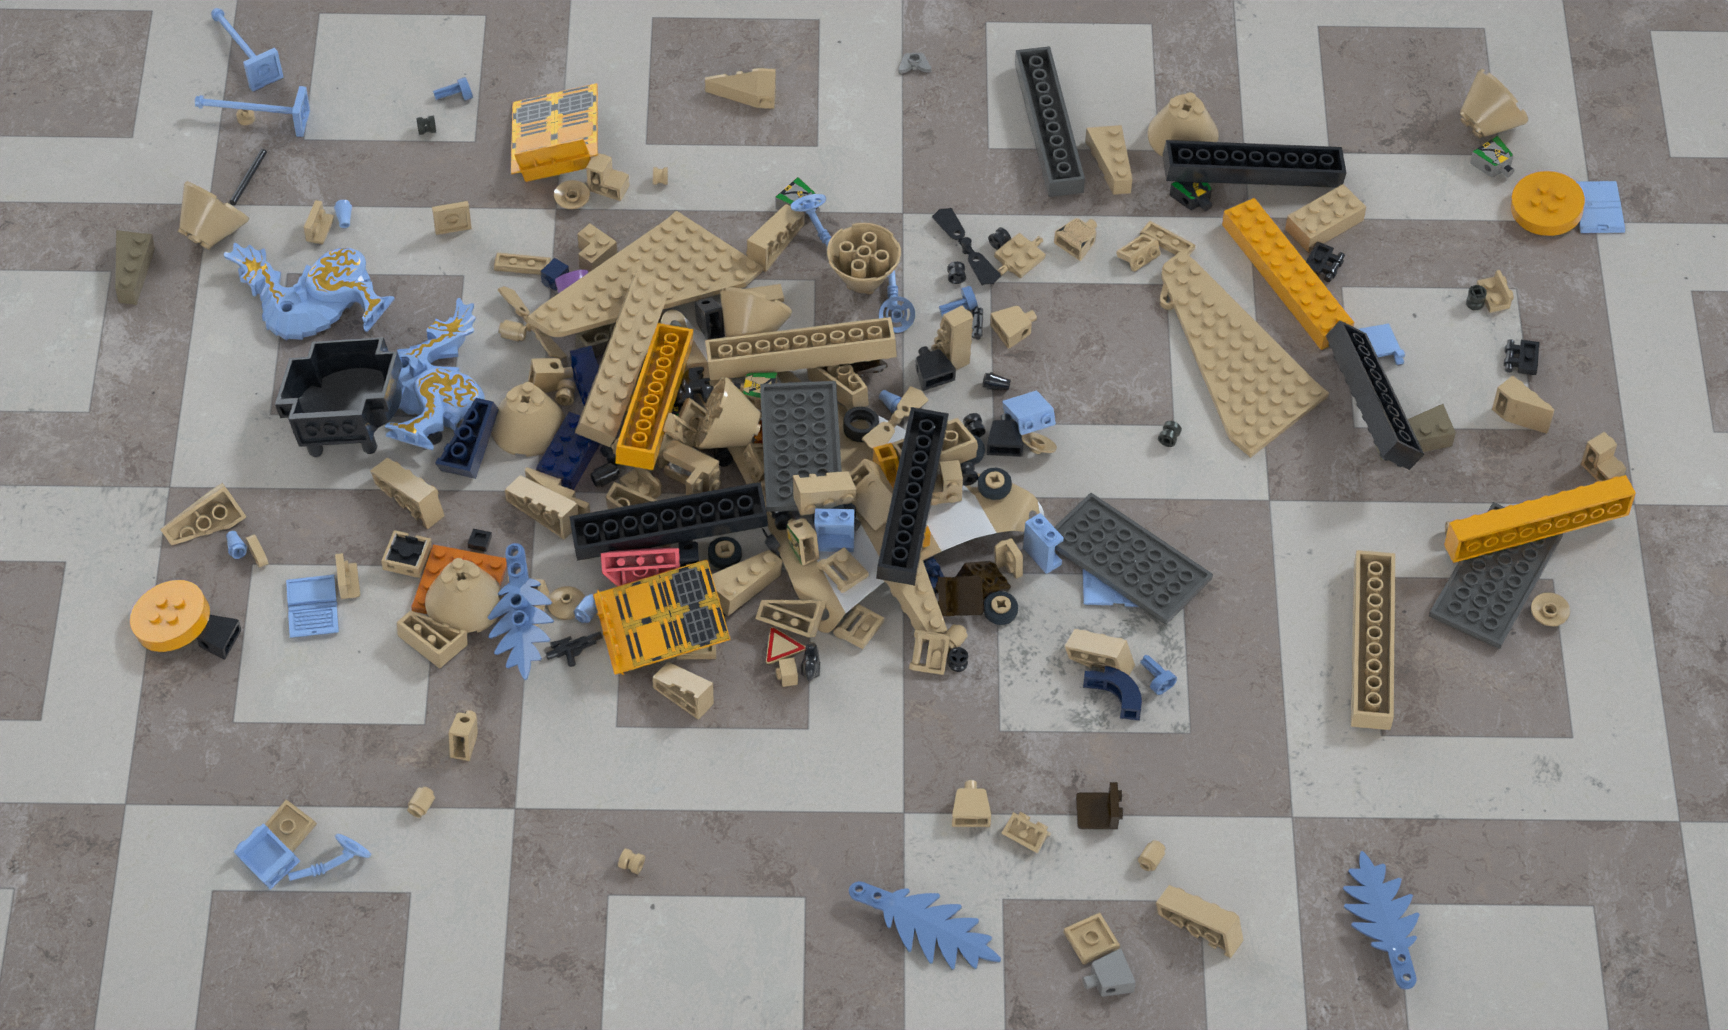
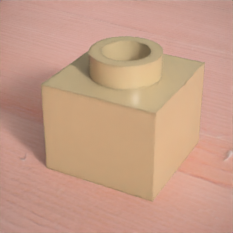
(787, 672)

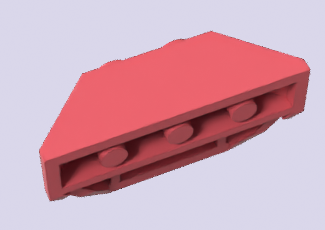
(637, 564)

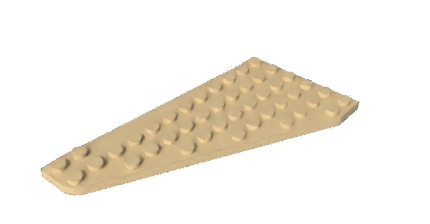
(673, 252)
(1246, 371)

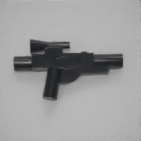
(572, 648)

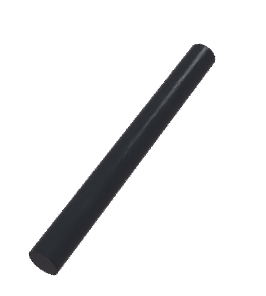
(245, 181)

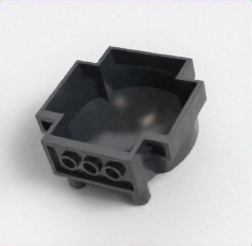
(340, 393)

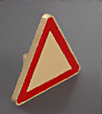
(781, 646)

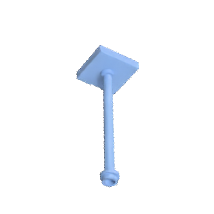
(259, 69)
(299, 111)

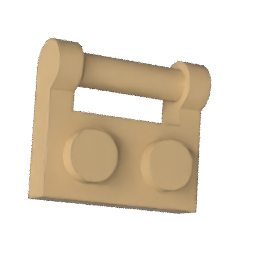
(847, 566)
(863, 629)
(936, 652)

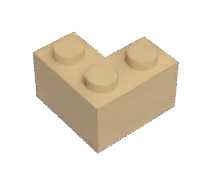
(604, 179)
(595, 247)
(1600, 458)
(948, 483)

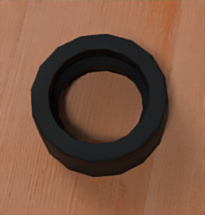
(859, 413)

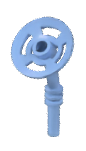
(809, 207)
(895, 309)
(350, 849)

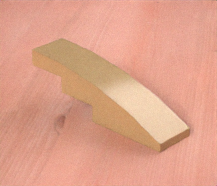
(555, 485)

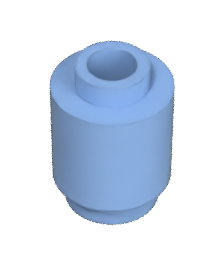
(586, 609)

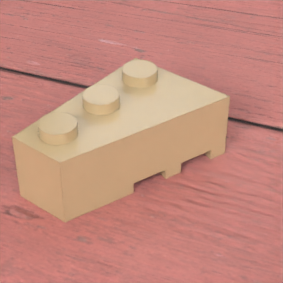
(823, 491)
(793, 615)
(431, 639)
(684, 689)

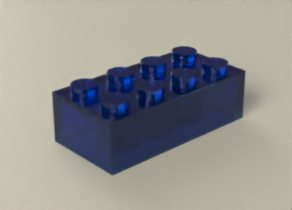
(568, 453)

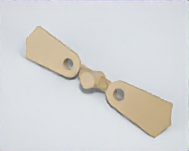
(546, 341)
(878, 436)

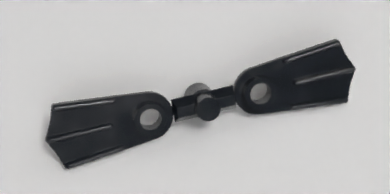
(950, 224)

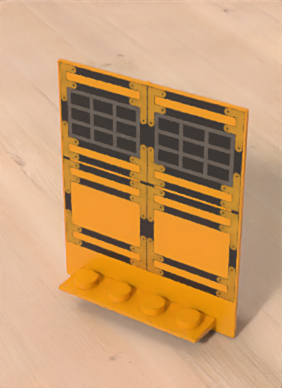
(554, 132)
(661, 617)

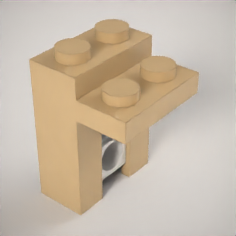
(691, 468)

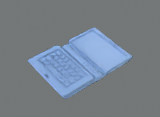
(1601, 208)
(1099, 593)
(312, 606)

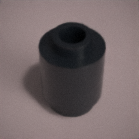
(605, 474)

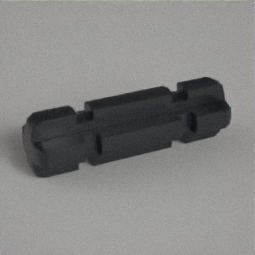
(977, 323)

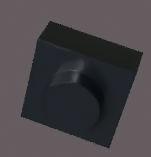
(479, 540)

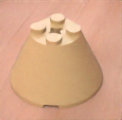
(1490, 107)
(1183, 120)
(206, 217)
(863, 256)
(750, 313)
(729, 418)
(526, 421)
(463, 597)

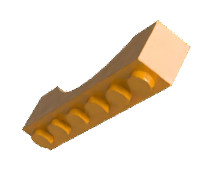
(888, 462)

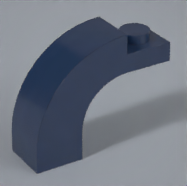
(1121, 686)

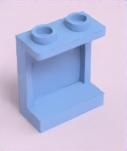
(1030, 412)
(834, 529)
(1040, 542)
(266, 856)

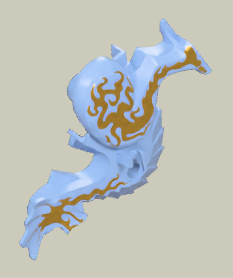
(318, 297)
(435, 392)

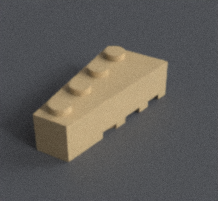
(542, 505)
(746, 579)

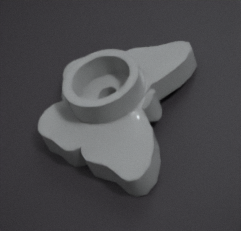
(914, 61)

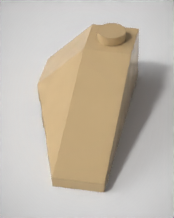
(749, 88)
(207, 515)

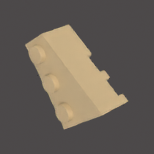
(1099, 651)

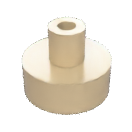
(245, 117)

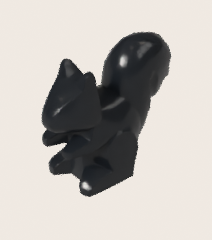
(692, 384)
(811, 665)

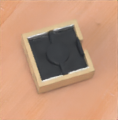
(406, 554)

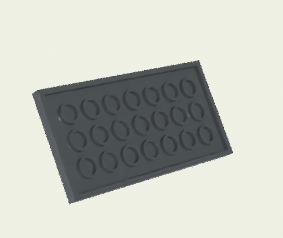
(798, 437)
(1130, 558)
(1491, 589)

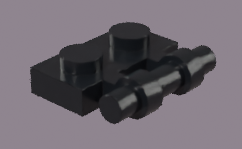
(1319, 258)
(1528, 356)

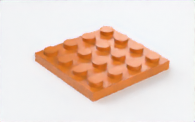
(442, 556)

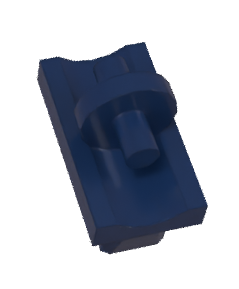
(934, 571)

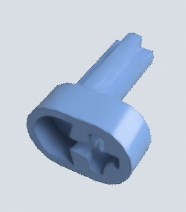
(461, 86)
(969, 301)
(1164, 679)

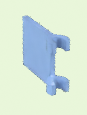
(1384, 342)

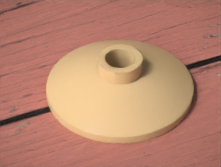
(572, 194)
(1039, 443)
(1550, 603)
(563, 608)

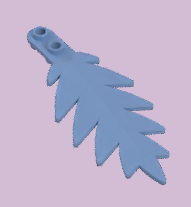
(520, 615)
(1385, 916)
(930, 923)

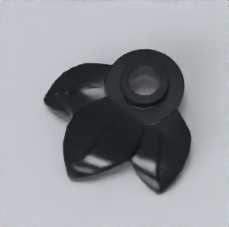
(772, 543)

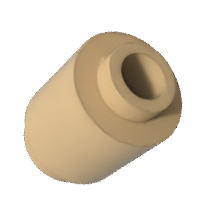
(512, 330)
(957, 636)
(421, 802)
(1151, 855)

